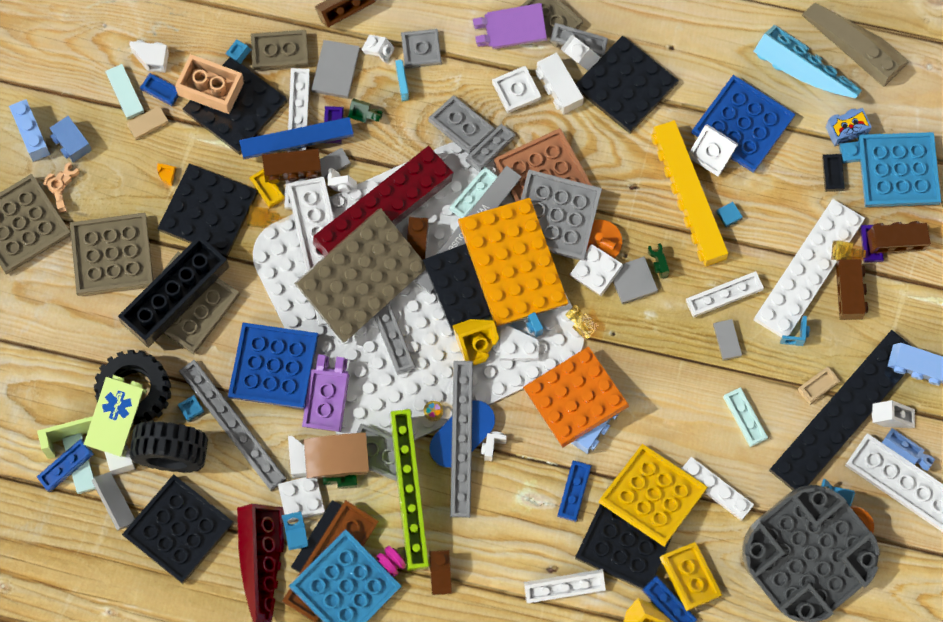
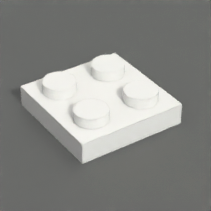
(516, 89)
(712, 150)
(596, 270)
(301, 496)

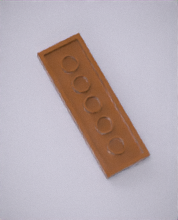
(348, 517)

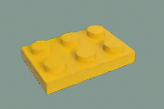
(691, 576)

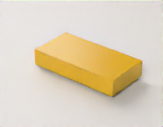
(269, 192)

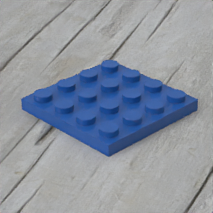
(748, 120)
(273, 365)

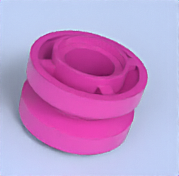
(391, 561)

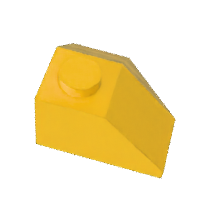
(476, 339)
(644, 612)

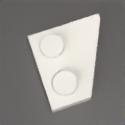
(517, 345)

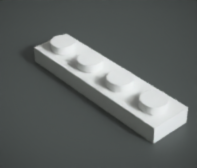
(724, 294)
(719, 490)
(564, 586)

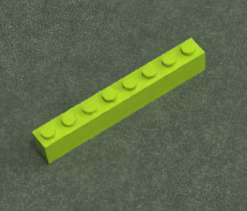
(408, 490)

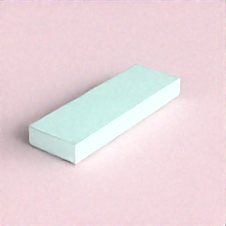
(124, 91)
(473, 193)
(745, 417)
(83, 475)

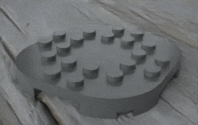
(810, 553)

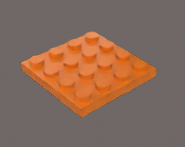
(575, 397)

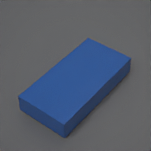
(160, 89)

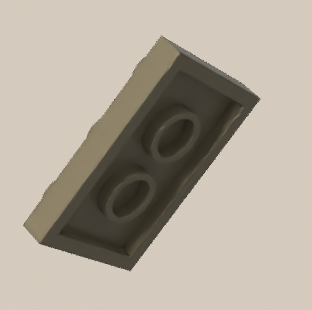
(556, 12)
(279, 49)

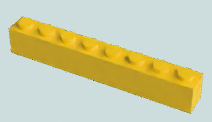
(689, 193)

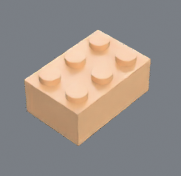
(209, 84)

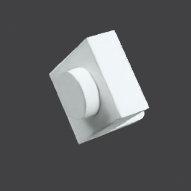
(379, 47)
(340, 183)
(488, 447)

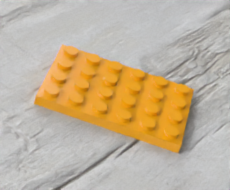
(512, 262)

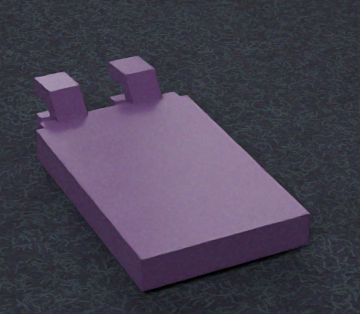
(512, 26)
(326, 395)

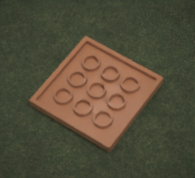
(547, 155)

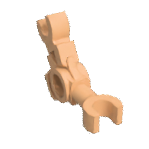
(57, 184)

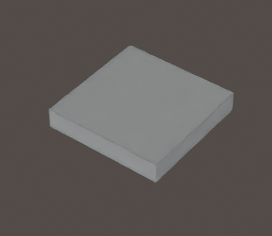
(421, 48)
(634, 281)

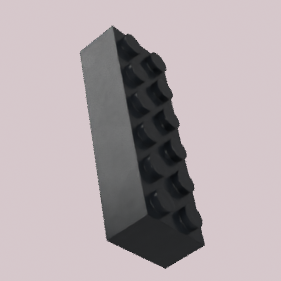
(173, 291)

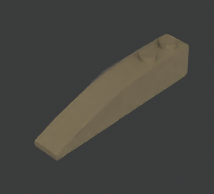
(859, 44)

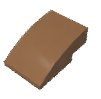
(336, 455)

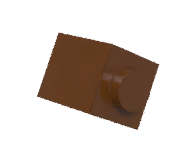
(418, 235)
(440, 572)

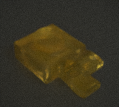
(260, 217)
(845, 250)
(583, 323)

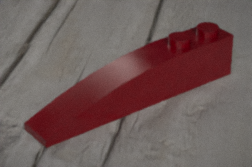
(259, 555)

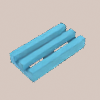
(402, 80)

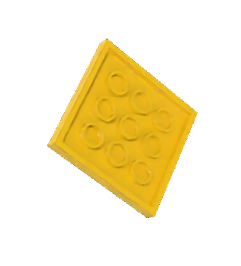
(653, 494)

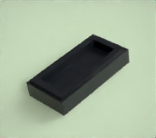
(833, 172)

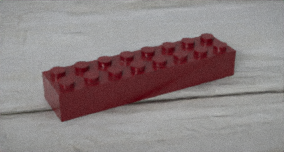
(396, 196)

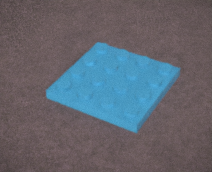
(899, 169)
(344, 583)

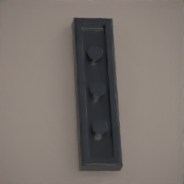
(316, 535)

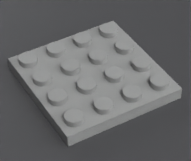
(564, 211)

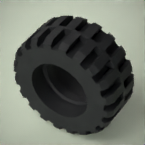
(150, 367)
(168, 446)

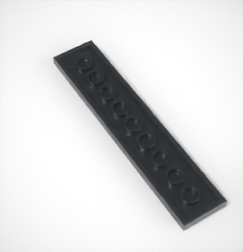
(839, 417)

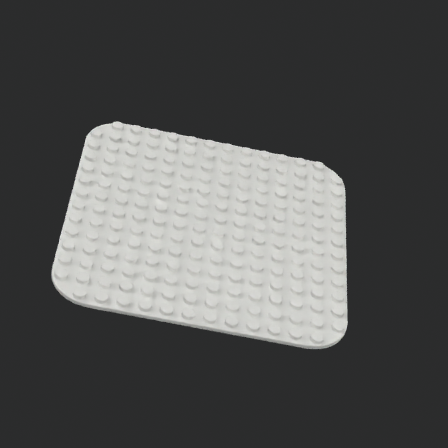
(373, 382)

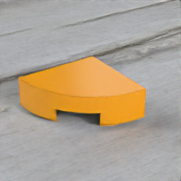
(166, 173)

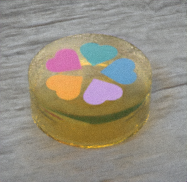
(433, 411)

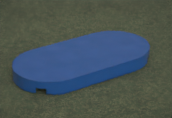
(482, 423)

